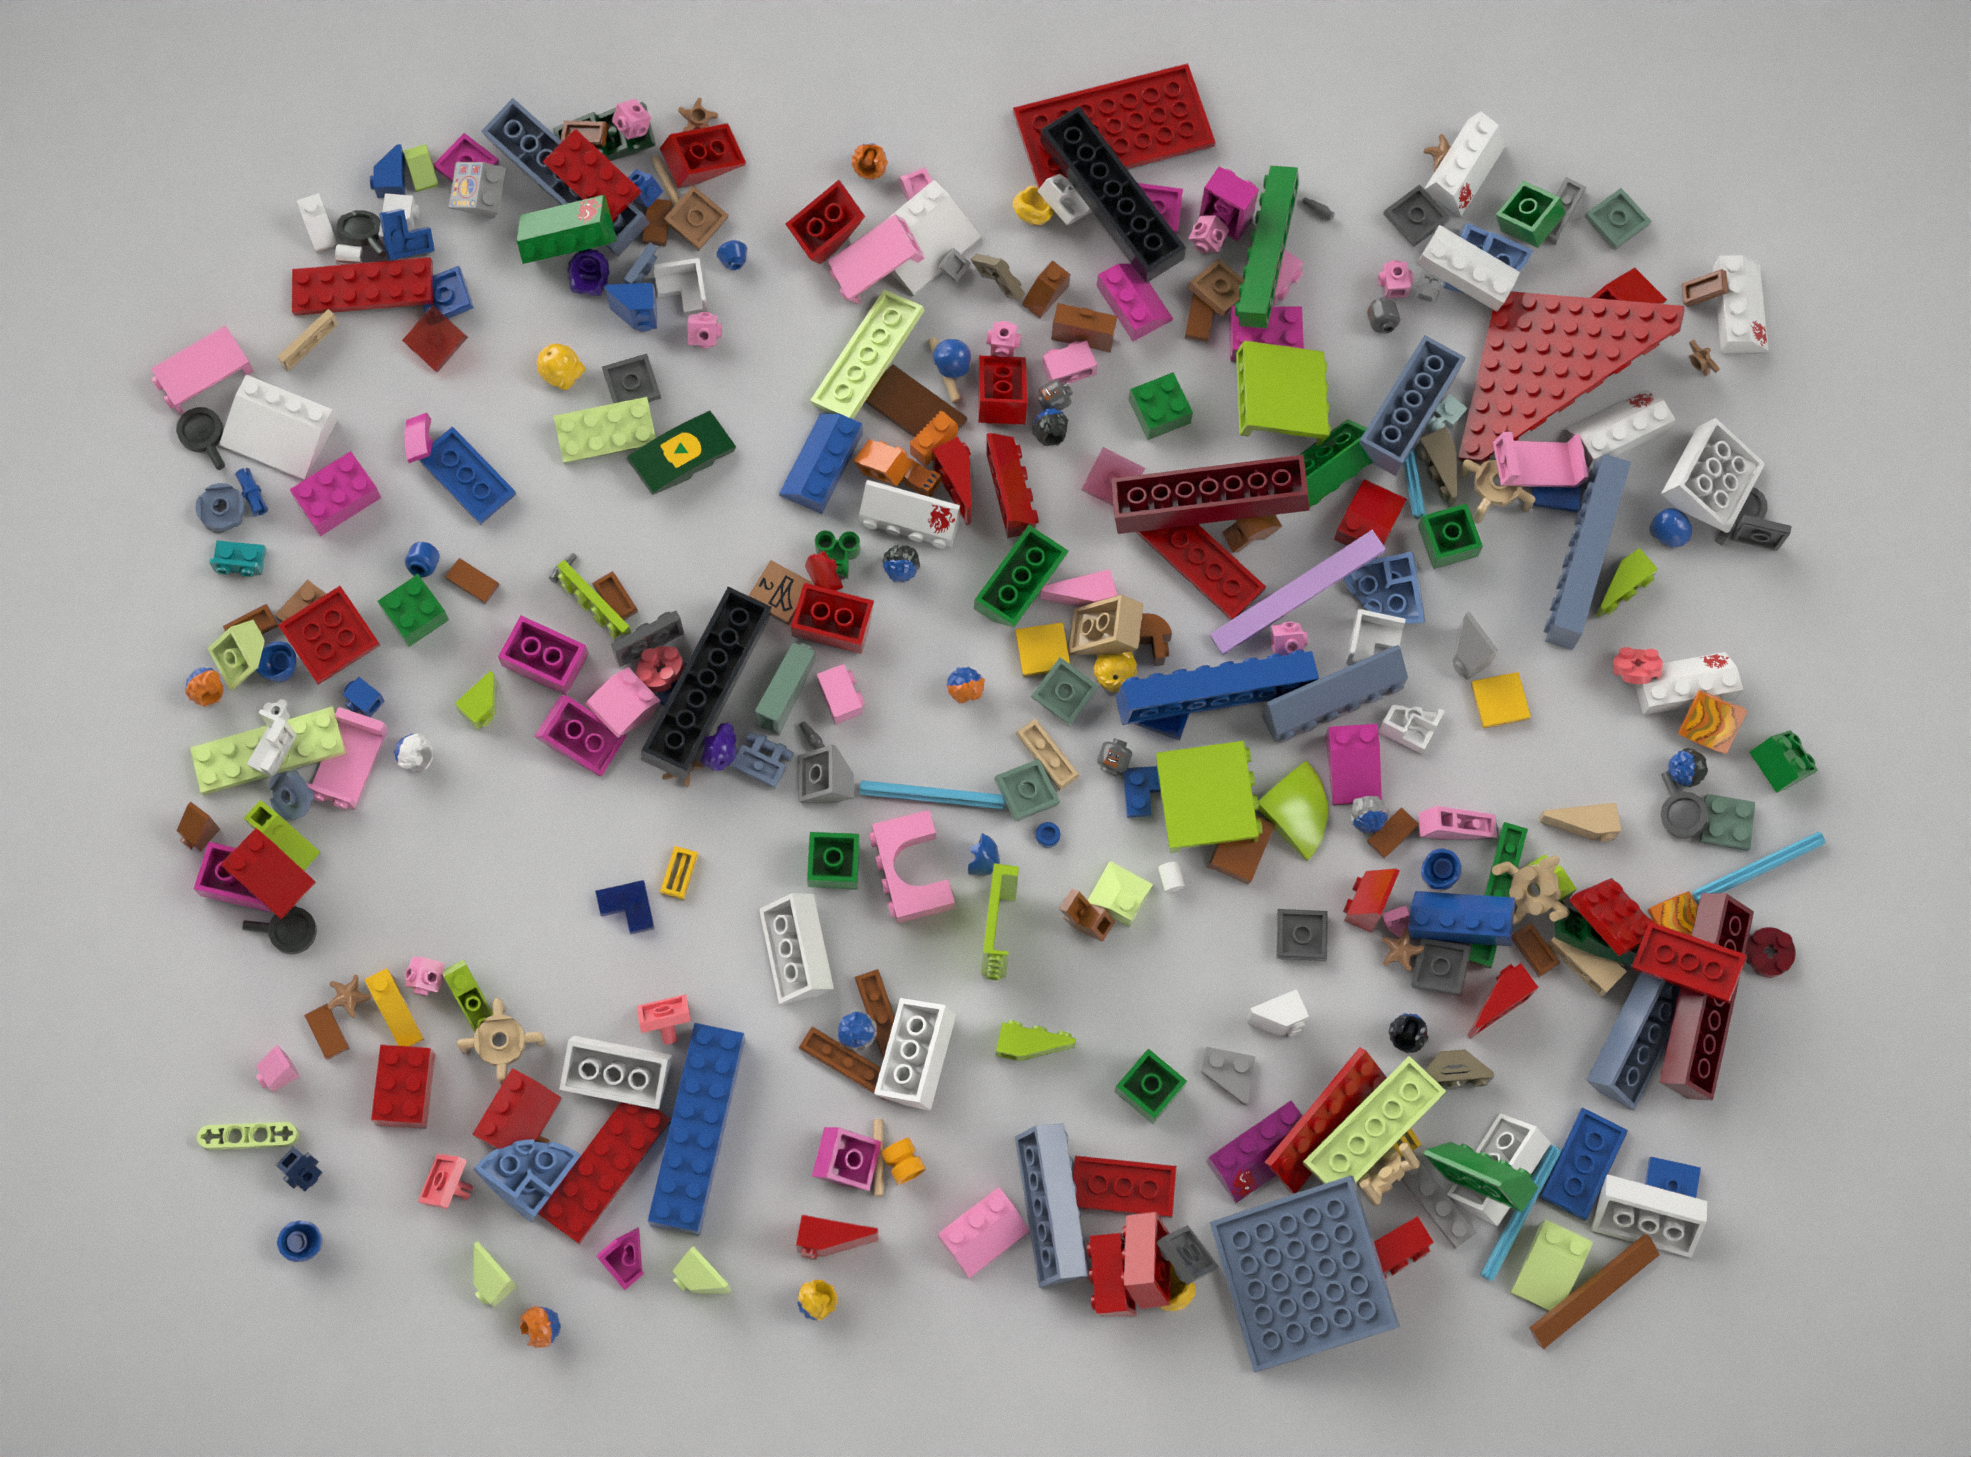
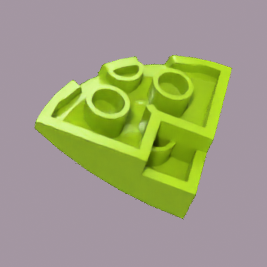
(1298, 809)

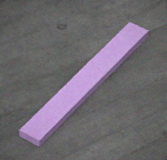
(1297, 592)

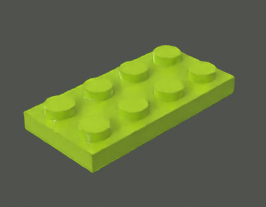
(589, 599)

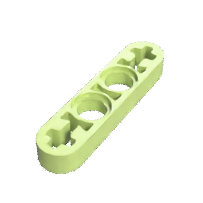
(248, 1132)

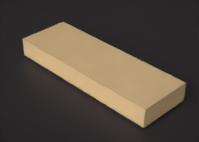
(307, 340)
(1051, 757)

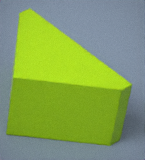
(421, 168)

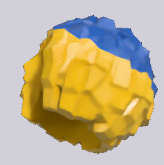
(817, 1299)

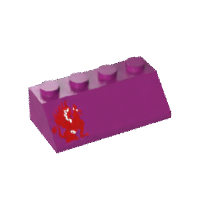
(1242, 1163)

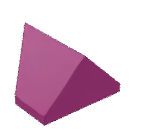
(623, 1258)

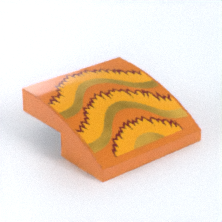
(1712, 722)
(1676, 913)

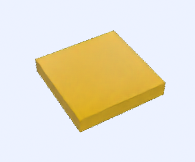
(1041, 648)
(1500, 700)

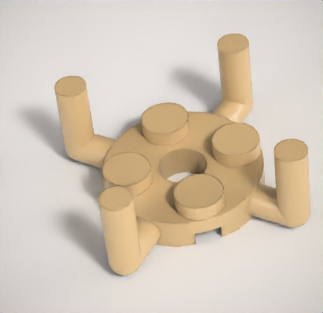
(1490, 492)
(1524, 897)
(510, 1051)
(1391, 1168)

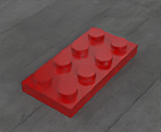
(591, 173)
(1689, 962)
(1124, 1186)

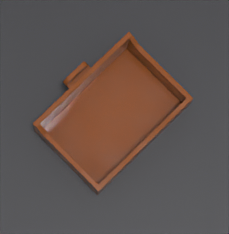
(1082, 325)
(1241, 857)

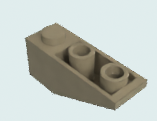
(1440, 457)

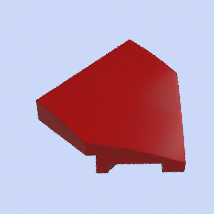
(823, 571)

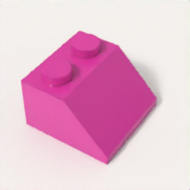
(846, 1158)

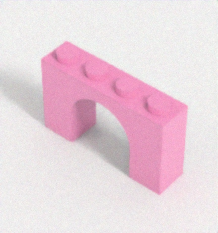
(908, 901)

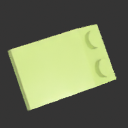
(1551, 1265)

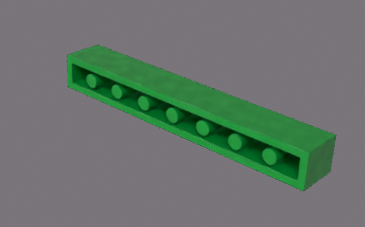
(1268, 247)

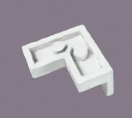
(682, 279)
(1373, 630)
(273, 744)

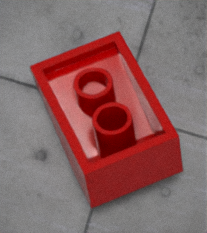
(701, 154)
(826, 222)
(1002, 390)
(953, 465)
(1370, 510)
(268, 873)
(1370, 898)
(1512, 989)
(827, 1237)

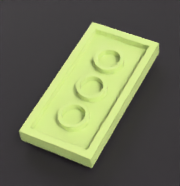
(604, 429)

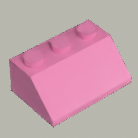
(983, 1232)

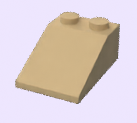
(1106, 627)

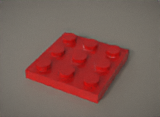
(329, 635)
(1612, 915)

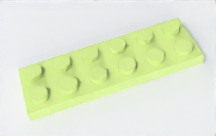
(867, 355)
(224, 761)
(1375, 1124)

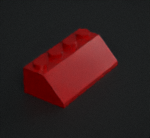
(1010, 484)

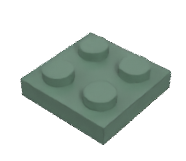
(1617, 218)
(1064, 691)
(1027, 790)
(1728, 822)

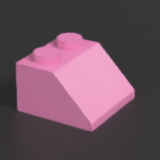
(623, 702)

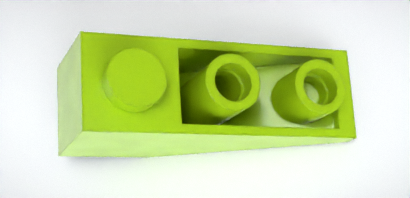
(1631, 574)
(282, 834)
(467, 993)
(1026, 1043)

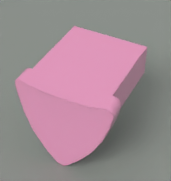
(914, 182)
(1397, 920)

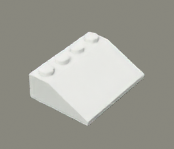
(937, 228)
(277, 427)
(1713, 476)

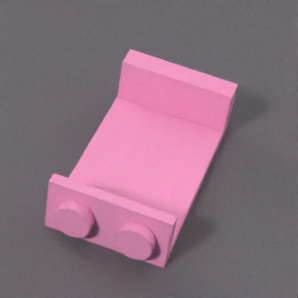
(874, 257)
(199, 367)
(1540, 462)
(345, 776)

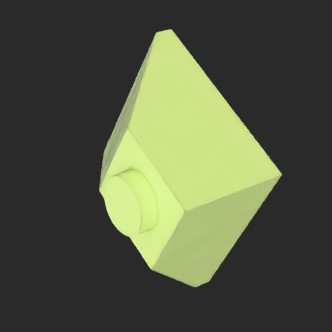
(238, 652)
(1120, 893)
(698, 1275)
(490, 1278)

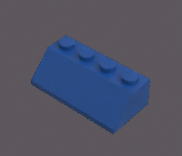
(822, 461)
(1462, 918)

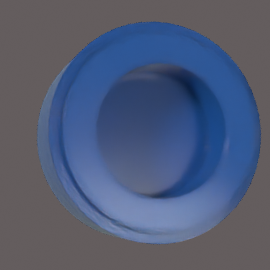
(1048, 835)

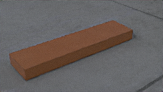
(877, 1006)
(841, 1059)

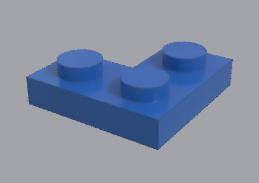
(400, 241)
(1137, 787)

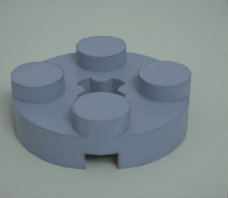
(224, 520)
(290, 784)

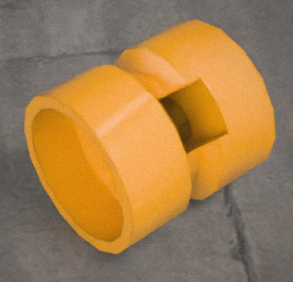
(904, 1162)

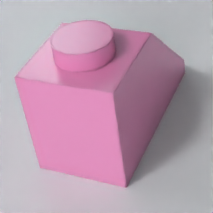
(276, 1070)

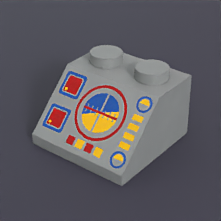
(477, 188)

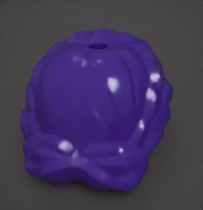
(588, 272)
(720, 748)

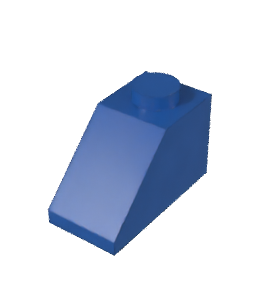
(389, 173)

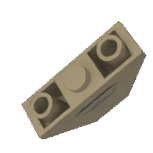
(1459, 1068)

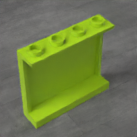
(1282, 390)
(1208, 795)
(1005, 888)

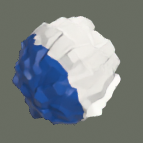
(413, 752)

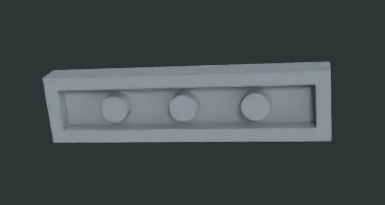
(1438, 1205)

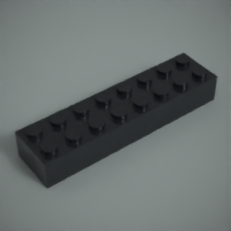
(1112, 194)
(706, 683)

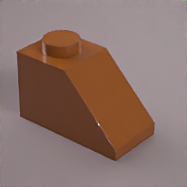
(1047, 289)
(196, 828)

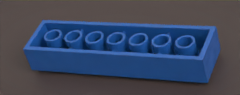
(1214, 687)
(696, 1129)

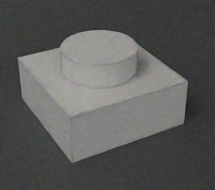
(954, 264)

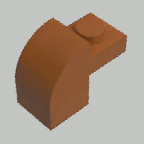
(1249, 529)
(1158, 633)
(1085, 916)

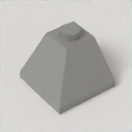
(1472, 648)
(824, 777)

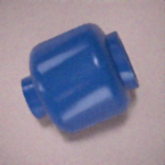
(422, 559)

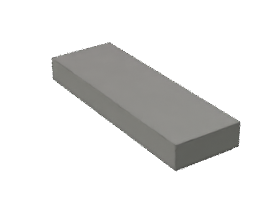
(1570, 195)

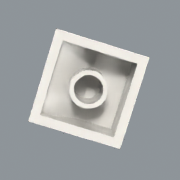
(1280, 1015)

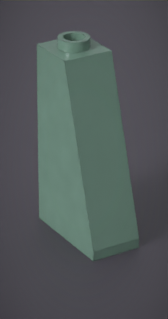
(785, 688)

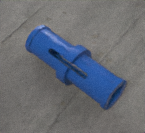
(251, 492)

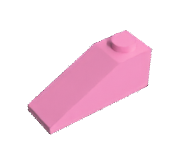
(1081, 590)
(1453, 823)

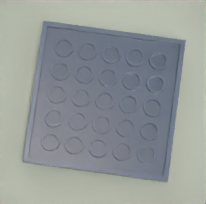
(1304, 1274)

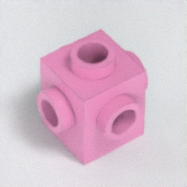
(631, 119)
(1208, 234)
(1395, 279)
(704, 330)
(1003, 339)
(1288, 638)
(424, 975)

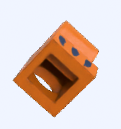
(921, 479)

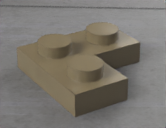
(999, 271)

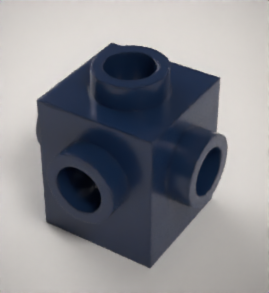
(299, 1169)

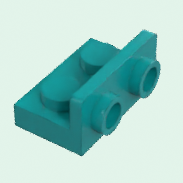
(238, 558)

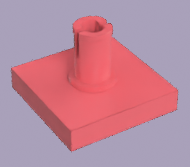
(664, 1016)
(444, 1182)

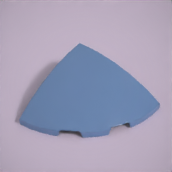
(1495, 245)
(1389, 587)
(526, 1173)

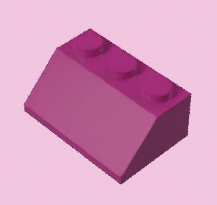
(1132, 300)

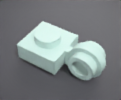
(1447, 412)

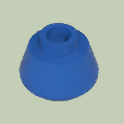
(732, 254)

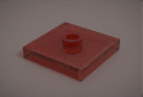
(435, 338)

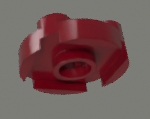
(1780, 942)

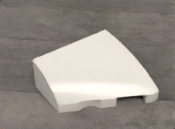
(1064, 199)
(1411, 726)

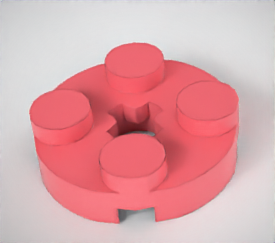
(653, 659)
(1637, 665)

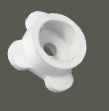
(280, 706)

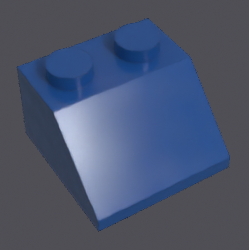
(634, 304)

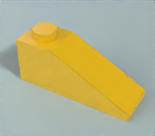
(394, 1008)

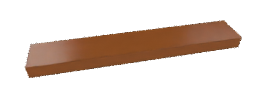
(1594, 1291)

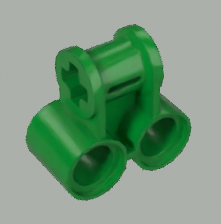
(837, 550)

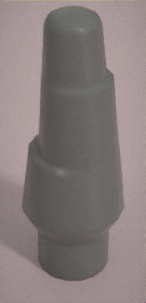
(1320, 209)
(554, 576)
(813, 738)

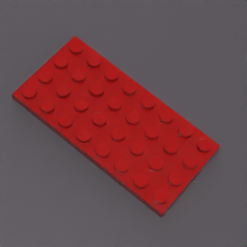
(1138, 117)

